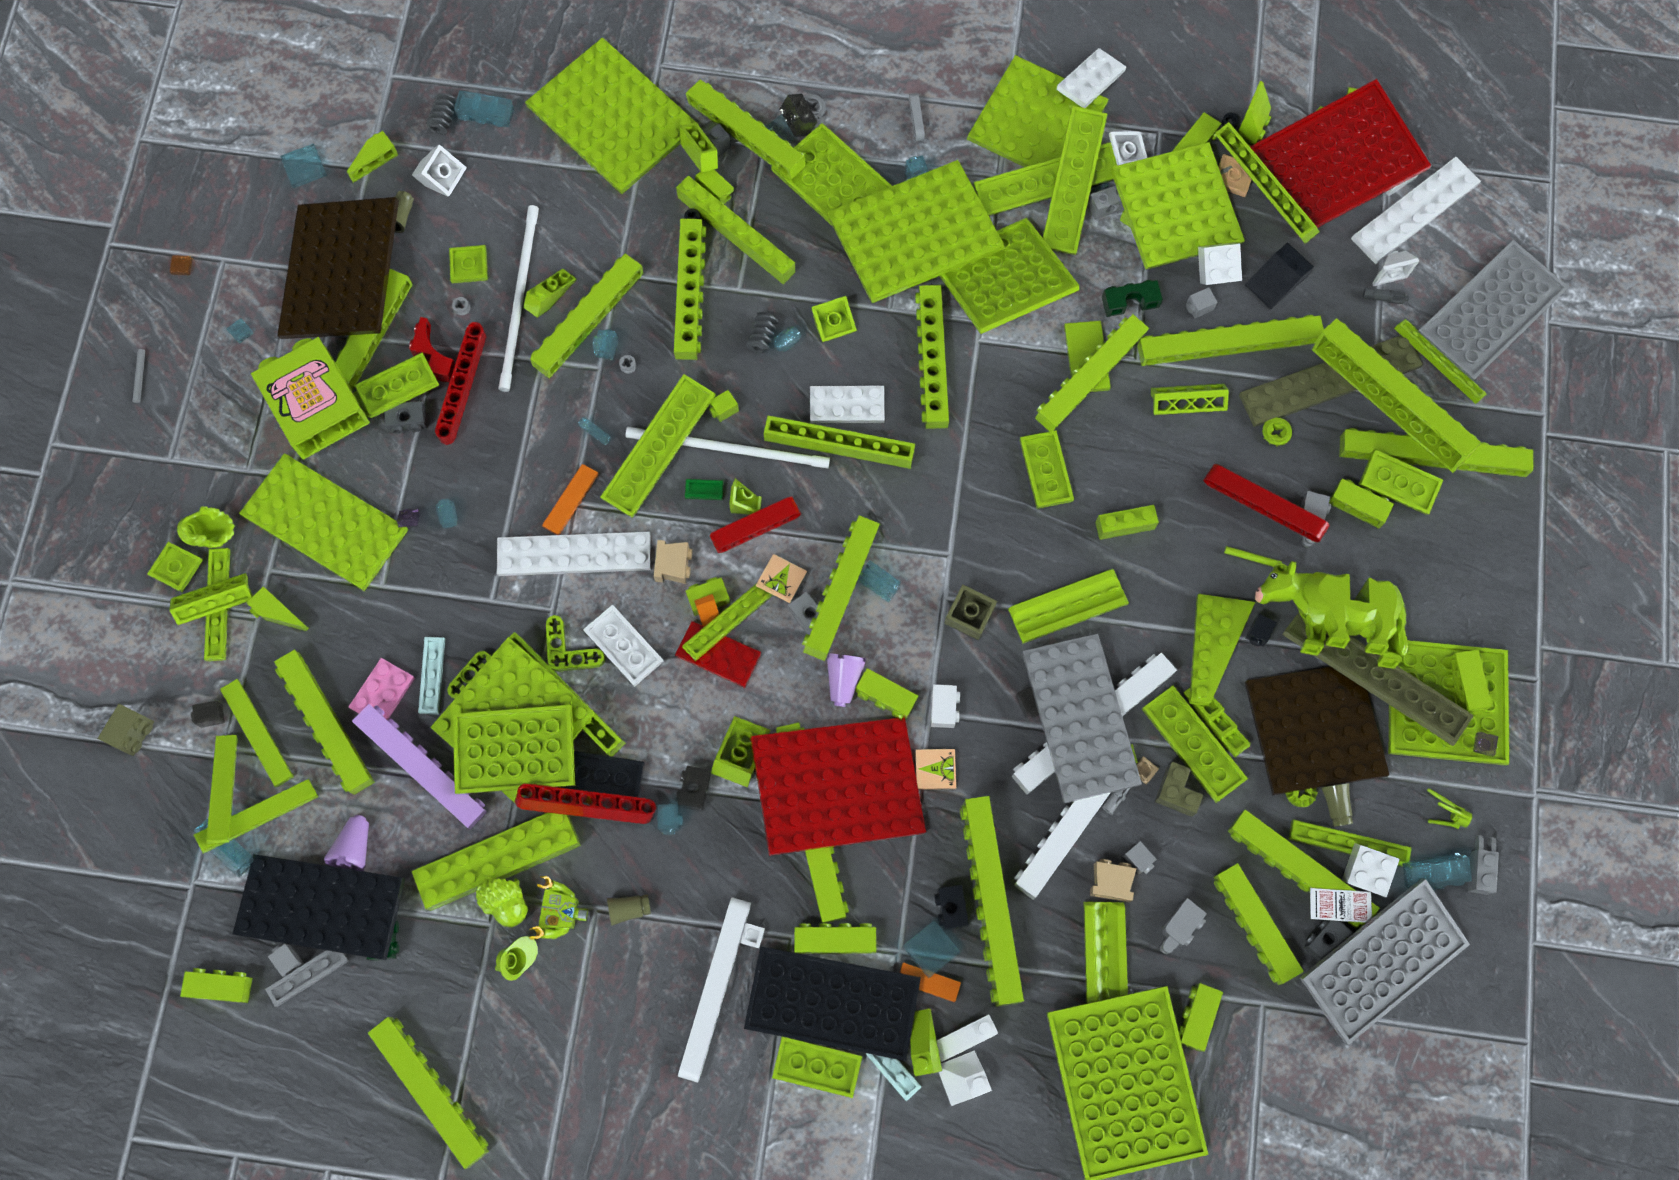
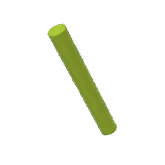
(1250, 556)

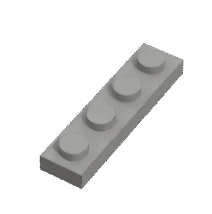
(305, 976)

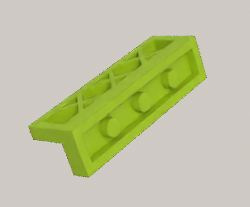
(1189, 392)
(210, 599)

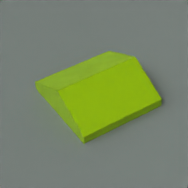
(833, 319)

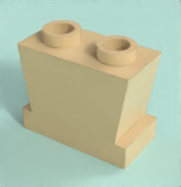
(672, 562)
(1113, 881)

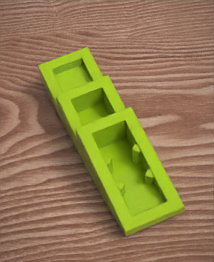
(1221, 725)

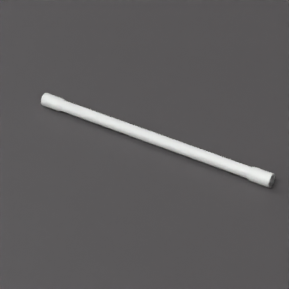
(506, 376)
(816, 461)

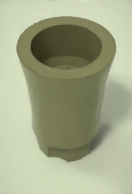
(404, 207)
(1339, 804)
(628, 908)

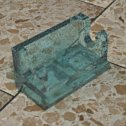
(879, 581)

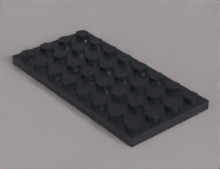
(319, 907)
(832, 1003)

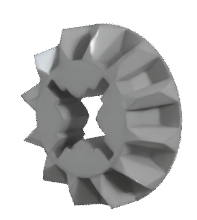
(818, 102)

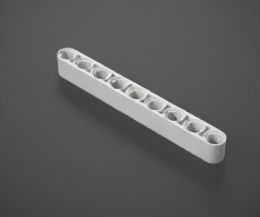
(714, 990)

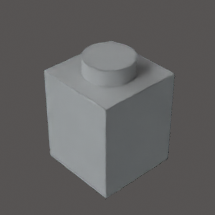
(1201, 303)
(1140, 858)
(285, 959)

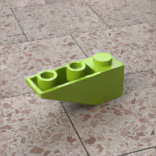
(548, 292)

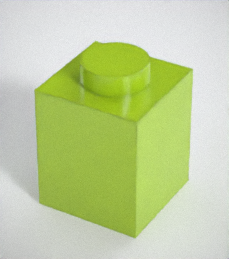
(723, 406)

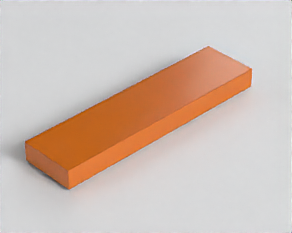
(570, 499)

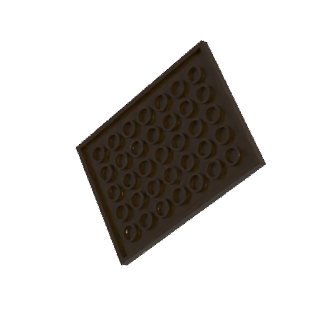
(338, 268)

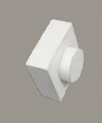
(752, 935)

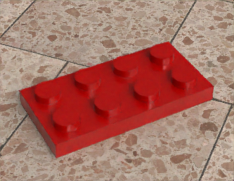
(725, 659)

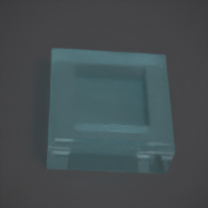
(240, 330)

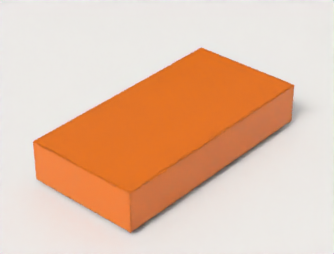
(706, 609)

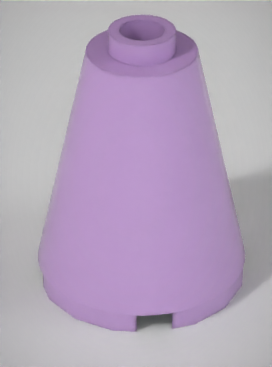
(843, 677)
(350, 845)

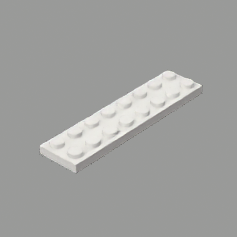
(1415, 210)
(573, 553)

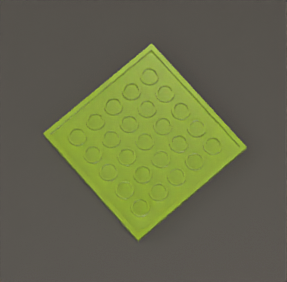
(1026, 115)
(1176, 204)
(1010, 280)
(1432, 666)
(512, 682)

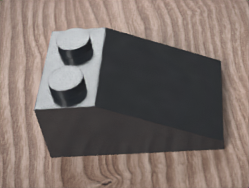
(1279, 275)

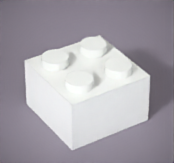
(1220, 263)
(1370, 870)

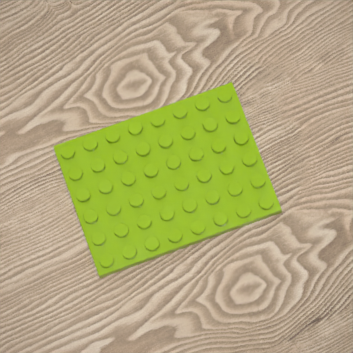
(610, 115)
(915, 231)
(1126, 1084)

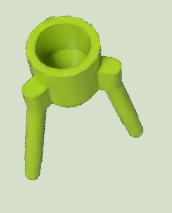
(1459, 815)

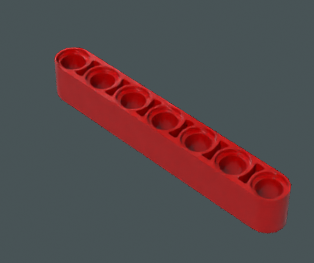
(460, 391)
(1266, 503)
(577, 808)

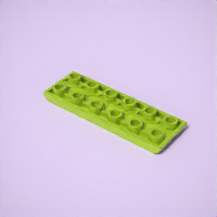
(1068, 606)
(1105, 950)

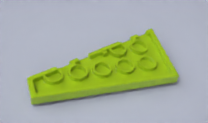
(1216, 634)

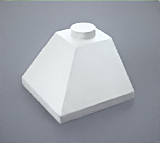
(1127, 146)
(439, 171)
(1396, 267)
(964, 1078)

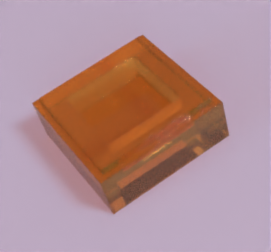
(180, 265)

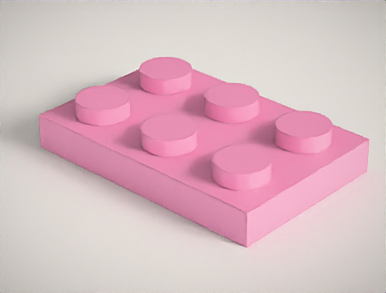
(383, 688)

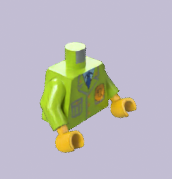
(558, 911)

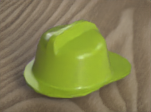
(516, 958)

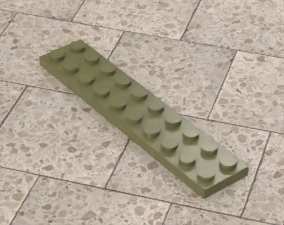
(1318, 384)
(1391, 685)

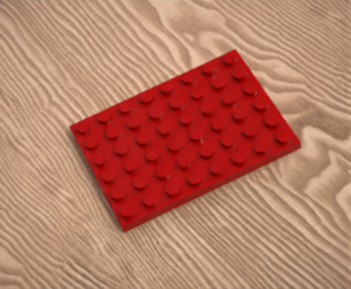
(1343, 154)
(837, 785)

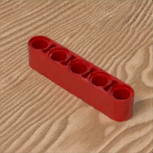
(755, 524)

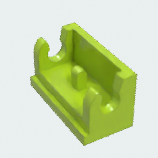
(715, 184)

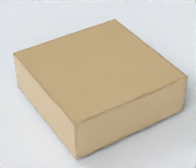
(1146, 770)

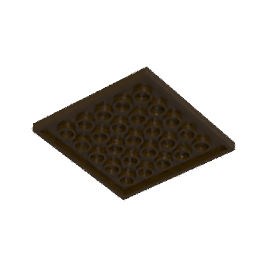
(1315, 730)

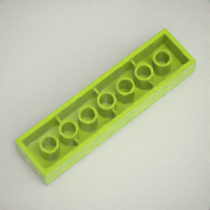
(495, 858)

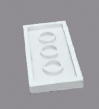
(1091, 78)
(847, 404)
(623, 645)

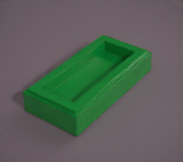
(704, 489)

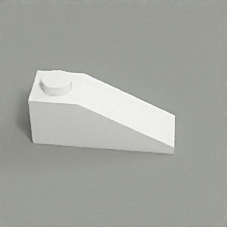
(966, 1037)

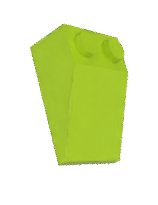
(1256, 116)
(735, 754)

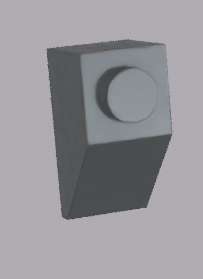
(717, 136)

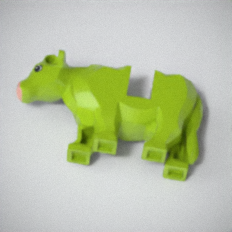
(1326, 607)

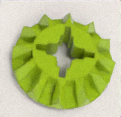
(1277, 424)
(1303, 800)

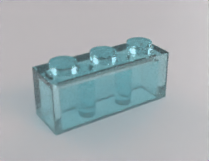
(484, 108)
(230, 854)
(1439, 871)

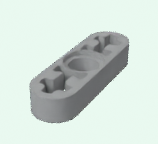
(916, 116)

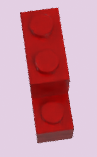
(440, 365)

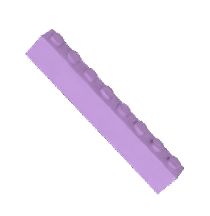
(418, 765)

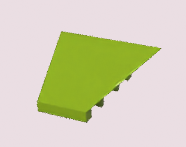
(743, 500)

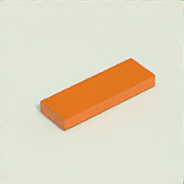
(936, 985)

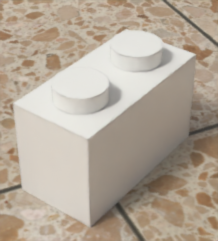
(944, 706)

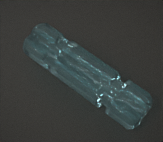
(594, 430)

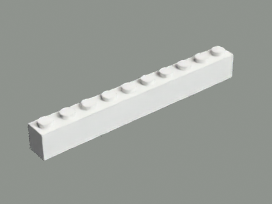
(1128, 694)

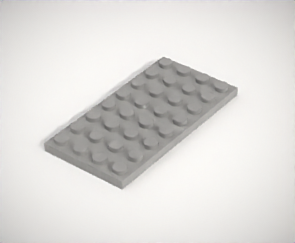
(1493, 310)
(1081, 718)
(1384, 961)

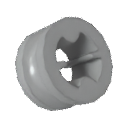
(461, 300)
(622, 363)

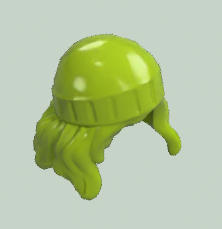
(206, 528)
(502, 900)

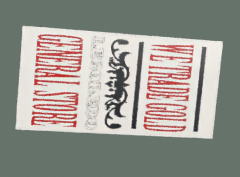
(1340, 905)

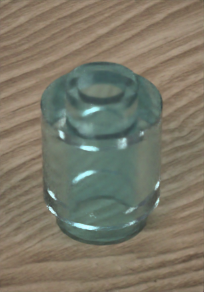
(787, 339)
(446, 513)

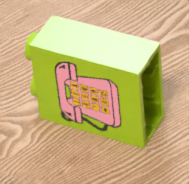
(309, 397)

